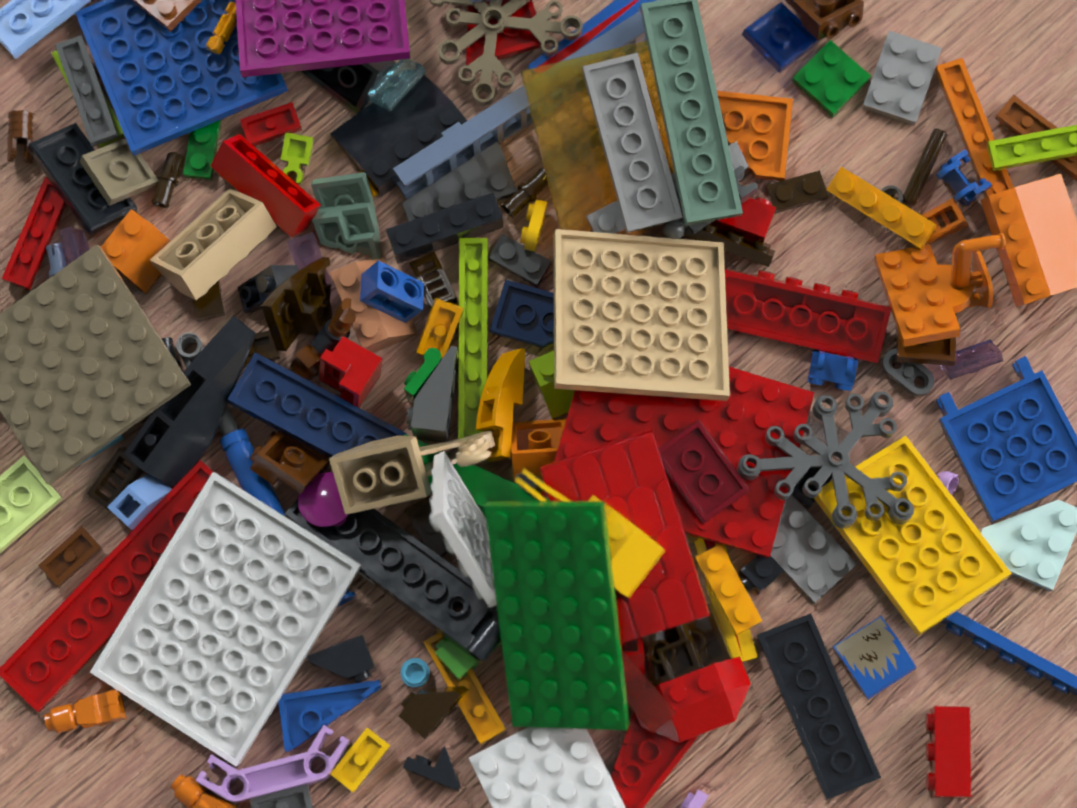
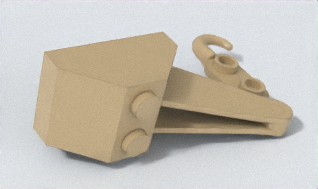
(394, 470)

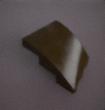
(299, 305)
(686, 648)

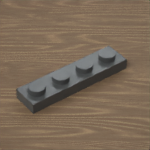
(86, 91)

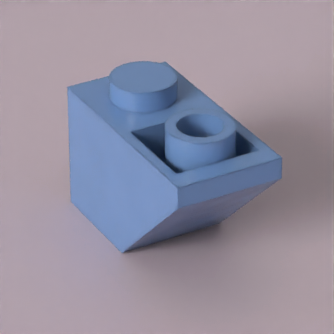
(139, 500)

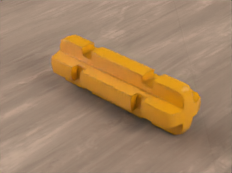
(223, 29)

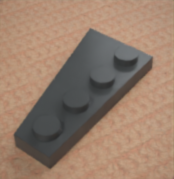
(474, 178)

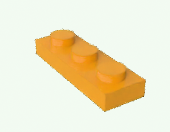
(728, 589)

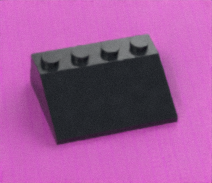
(384, 138)

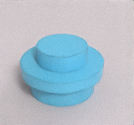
(415, 672)

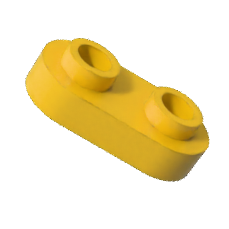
(536, 216)

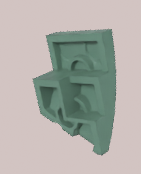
(347, 214)

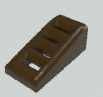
(449, 296)
(109, 472)

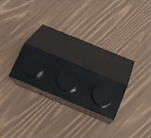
(351, 82)

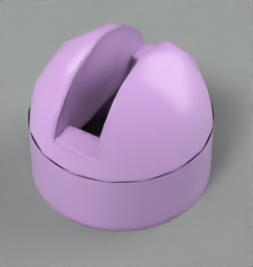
(949, 480)

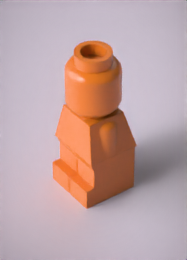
(87, 712)
(193, 794)

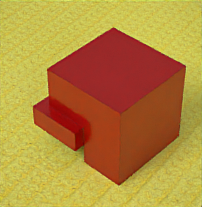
(350, 370)

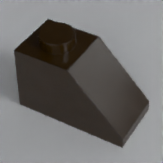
(430, 707)

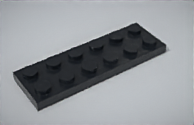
(818, 707)

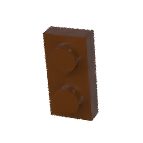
(70, 557)

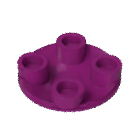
(322, 503)

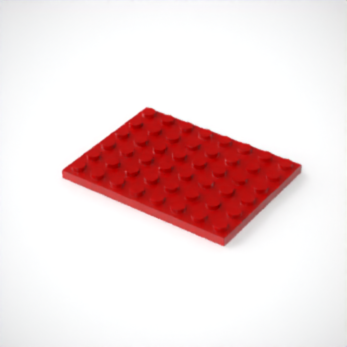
(734, 425)

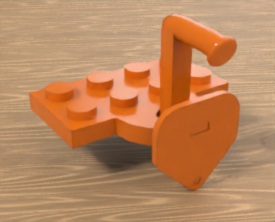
(930, 294)

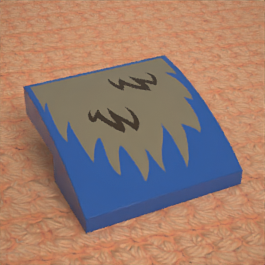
(874, 657)

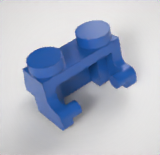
(951, 174)
(833, 369)

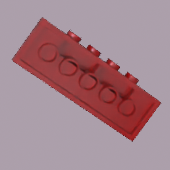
(805, 314)

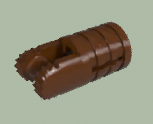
(19, 132)

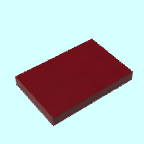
(701, 472)

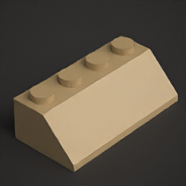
(214, 243)

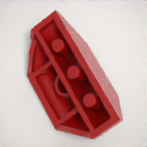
(704, 699)

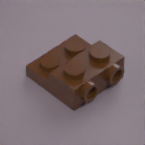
(827, 17)
(936, 352)
(288, 461)

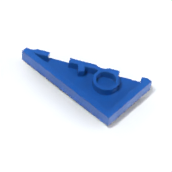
(307, 711)

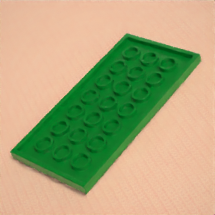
(557, 614)

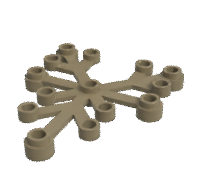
(488, 62)

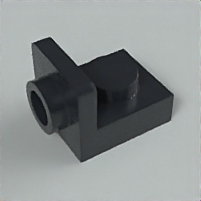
(760, 573)

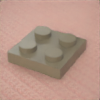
(118, 172)

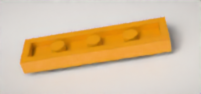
(881, 207)
(474, 703)

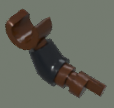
(308, 359)

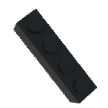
(445, 228)

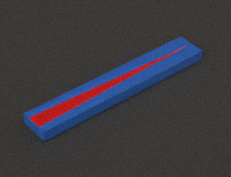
(593, 28)

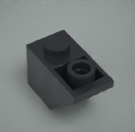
(262, 285)

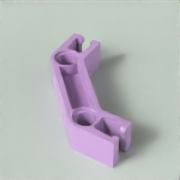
(277, 774)

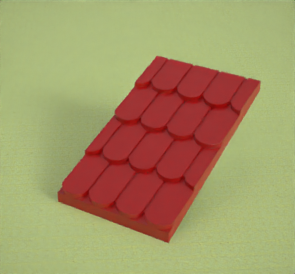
(635, 485)

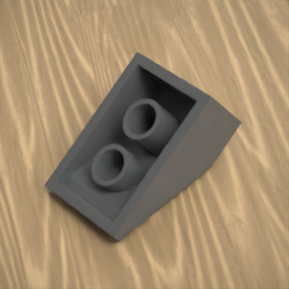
(434, 403)

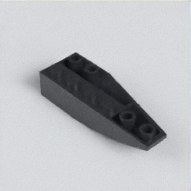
(186, 424)

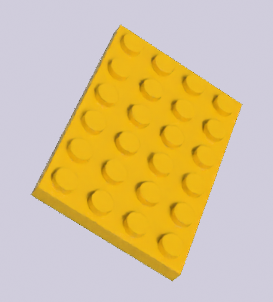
(930, 561)

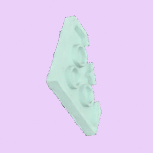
(1035, 542)

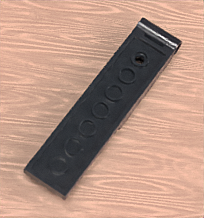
(413, 578)

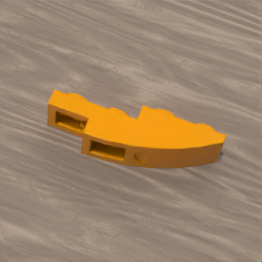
(499, 396)

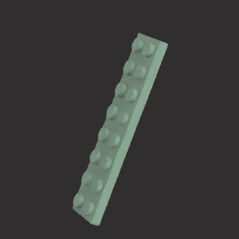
(690, 110)

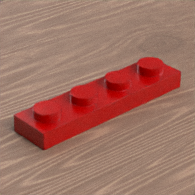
(35, 237)

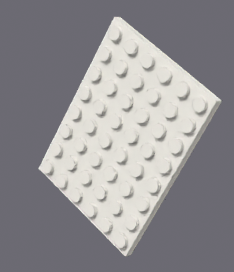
(225, 619)

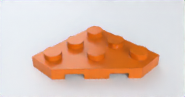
(761, 130)

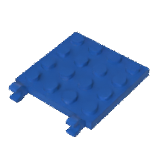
(1013, 443)

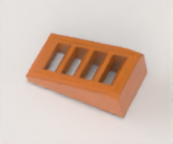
(950, 228)

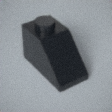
(346, 660)

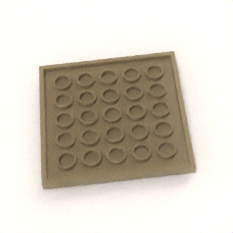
(80, 365)

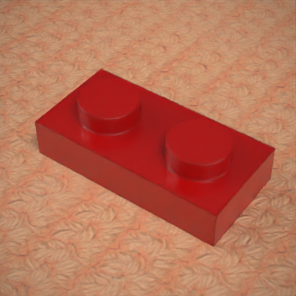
(271, 124)

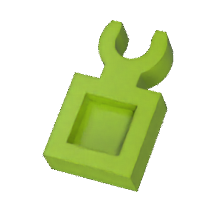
(296, 152)

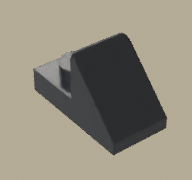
(442, 773)

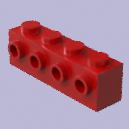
(262, 180)

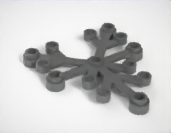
(873, 488)

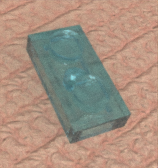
(396, 83)

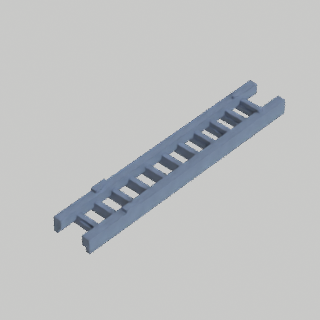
(496, 122)

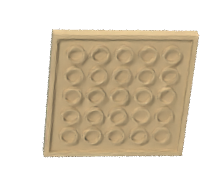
(640, 315)

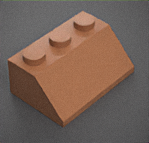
(372, 327)

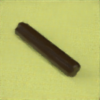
(924, 166)

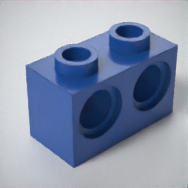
(392, 291)

